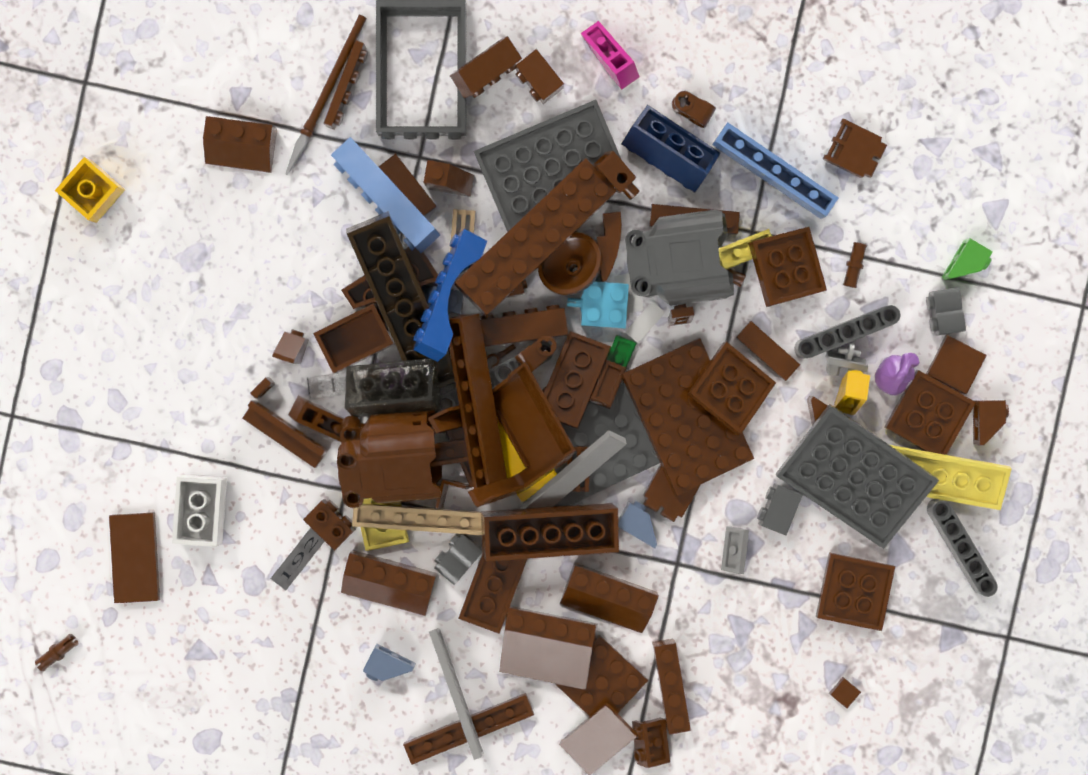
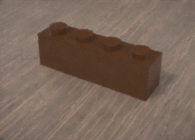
(524, 327)
(671, 686)

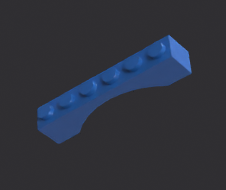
(436, 332)

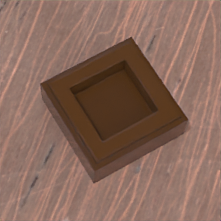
(262, 388)
(845, 692)

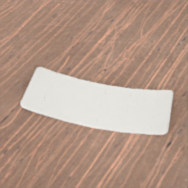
(645, 322)

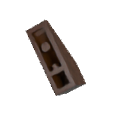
(316, 417)

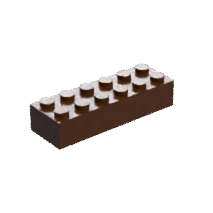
(549, 532)

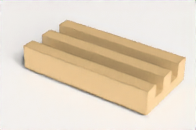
(456, 212)

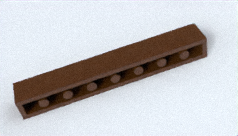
(476, 400)

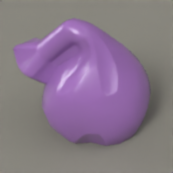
(896, 373)

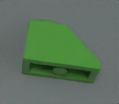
(969, 259)

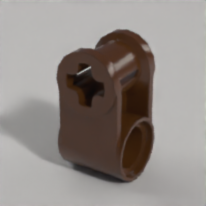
(696, 109)
(534, 355)

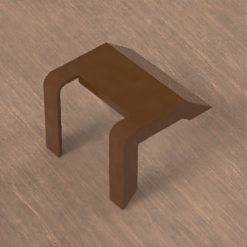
(530, 427)

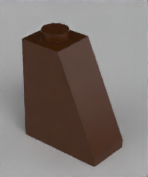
(448, 179)

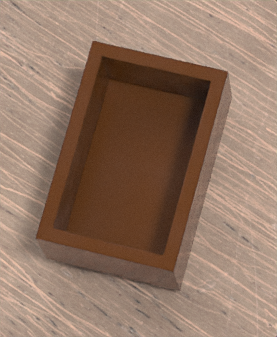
(354, 338)

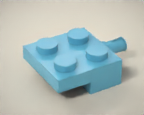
(603, 305)

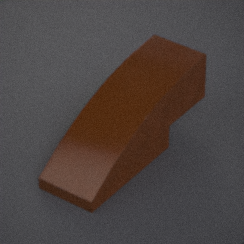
(609, 242)

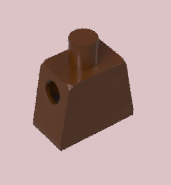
(610, 166)

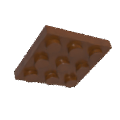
(787, 266)
(731, 388)
(930, 414)
(855, 591)
(609, 680)

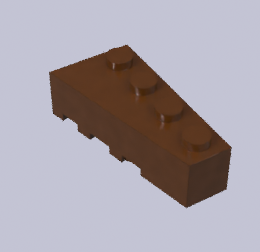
(360, 293)

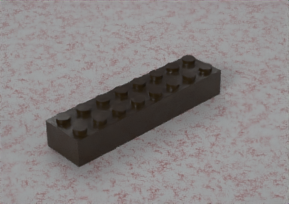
(394, 286)

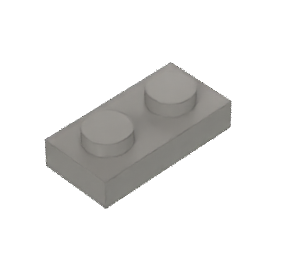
(735, 550)

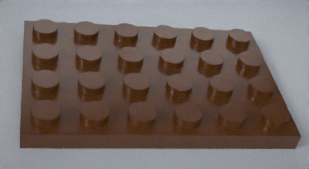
(683, 434)

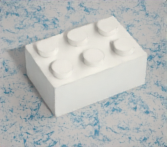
(199, 510)

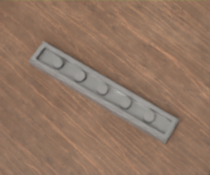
(576, 471)
(456, 693)

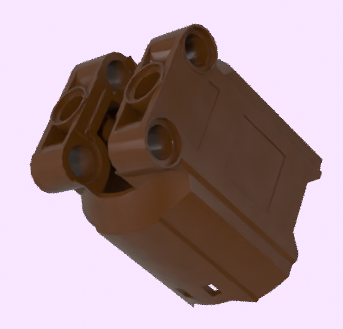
(388, 459)

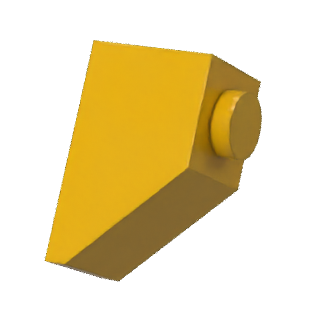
(852, 392)

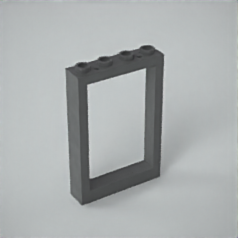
(417, 8)

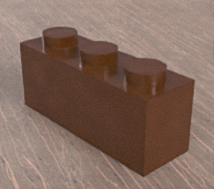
(486, 68)

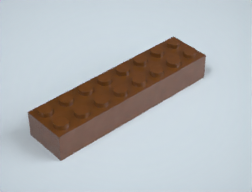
(535, 237)

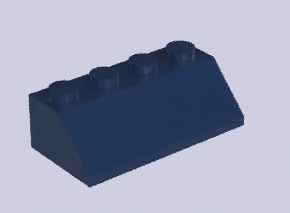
(670, 148)

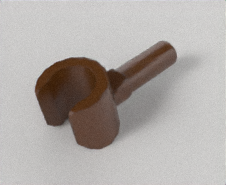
(501, 354)

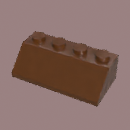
(388, 582)
(609, 598)

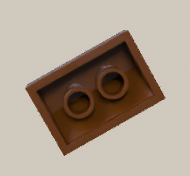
(239, 144)

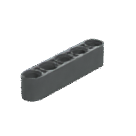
(856, 327)
(970, 553)

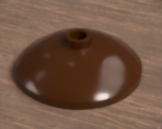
(575, 252)

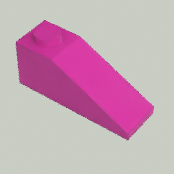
(611, 55)

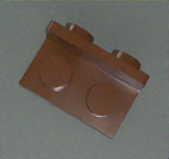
(651, 743)

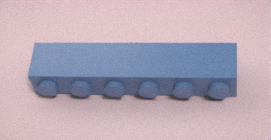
(775, 171)
(385, 195)

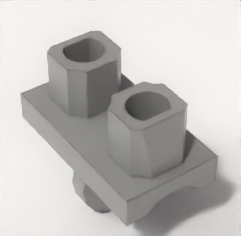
(846, 358)

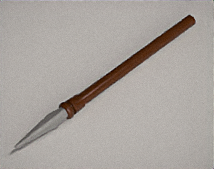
(310, 124)

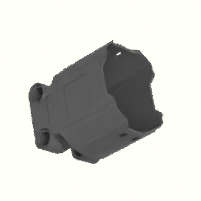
(680, 259)

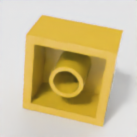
(90, 190)

